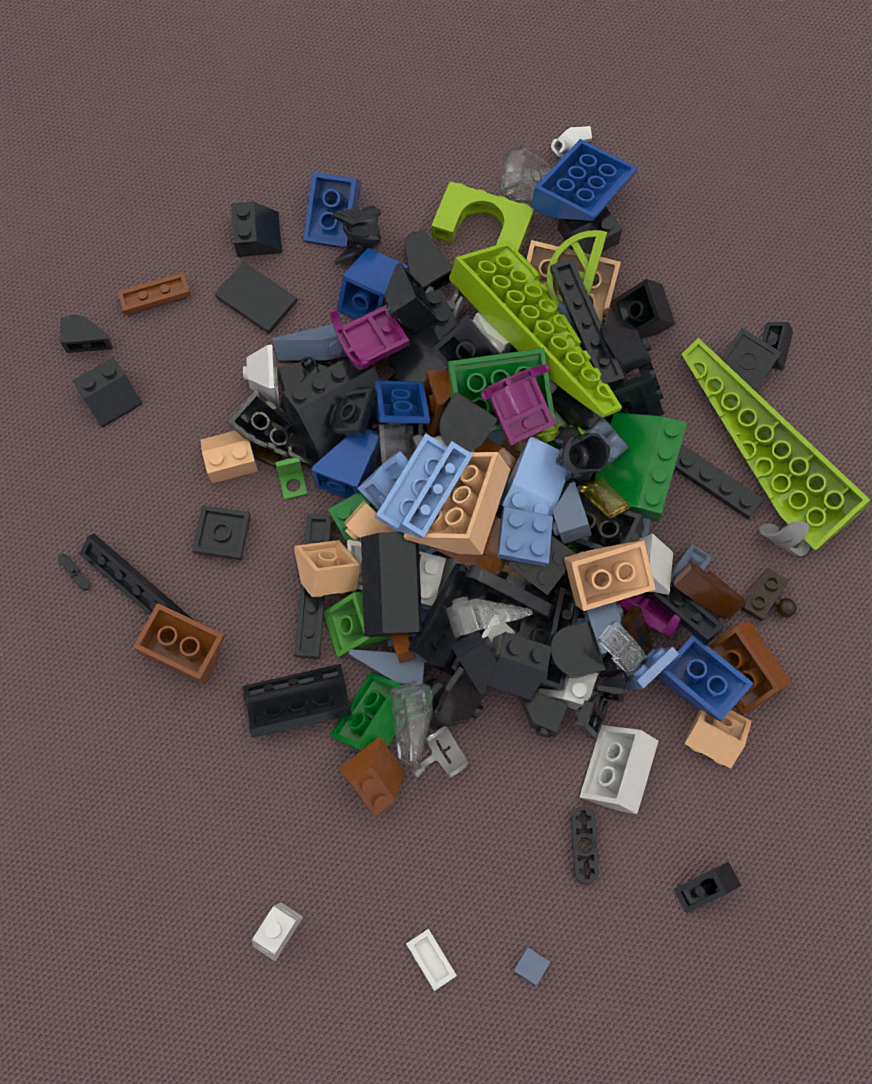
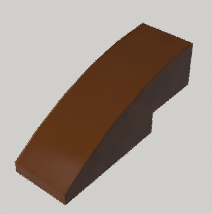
(708, 590)

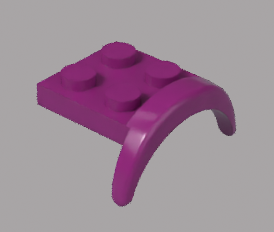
(369, 337)
(520, 404)
(653, 614)

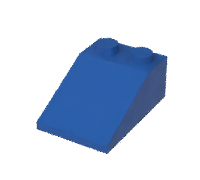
(327, 196)
(401, 402)
(705, 679)

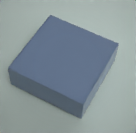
(532, 966)

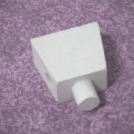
(276, 930)

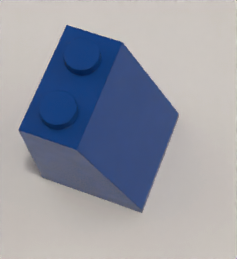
(366, 284)
(348, 465)

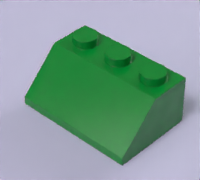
(370, 715)

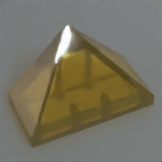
(605, 497)

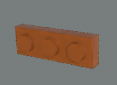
(154, 293)

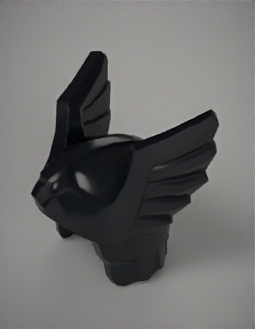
(361, 229)
(581, 454)

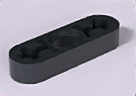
(578, 865)

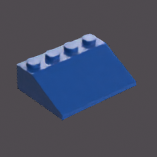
(581, 183)

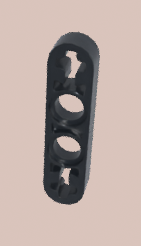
(508, 591)

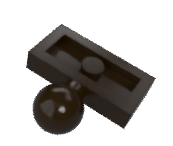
(766, 595)

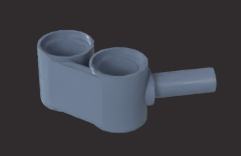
(606, 431)

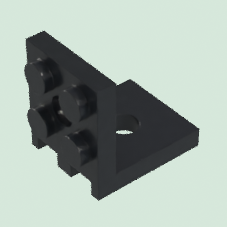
(642, 393)

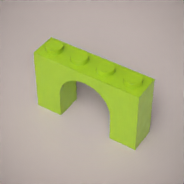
(464, 201)

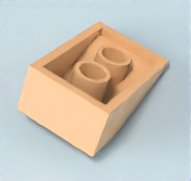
(609, 574)

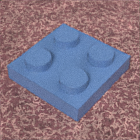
(525, 537)
(653, 664)

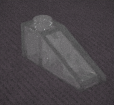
(481, 614)
(412, 717)

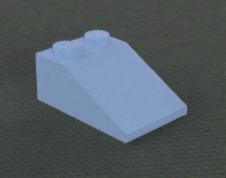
(535, 480)

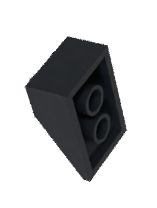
(605, 531)

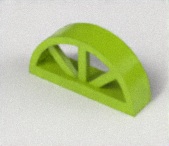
(589, 266)

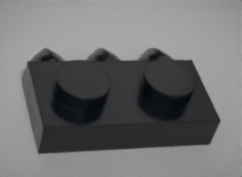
(591, 715)

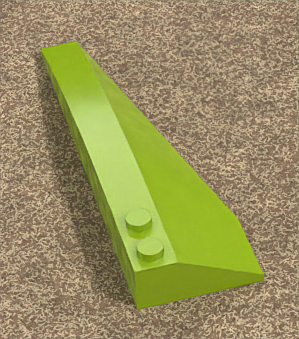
(519, 308)
(787, 466)

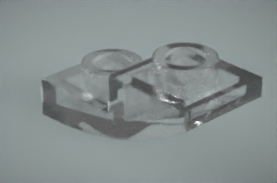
(623, 647)

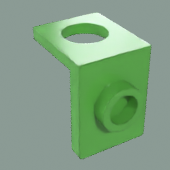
(290, 470)

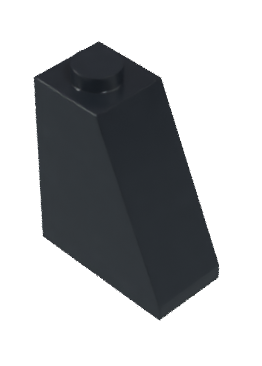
(426, 261)

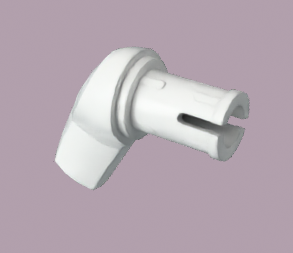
(570, 138)

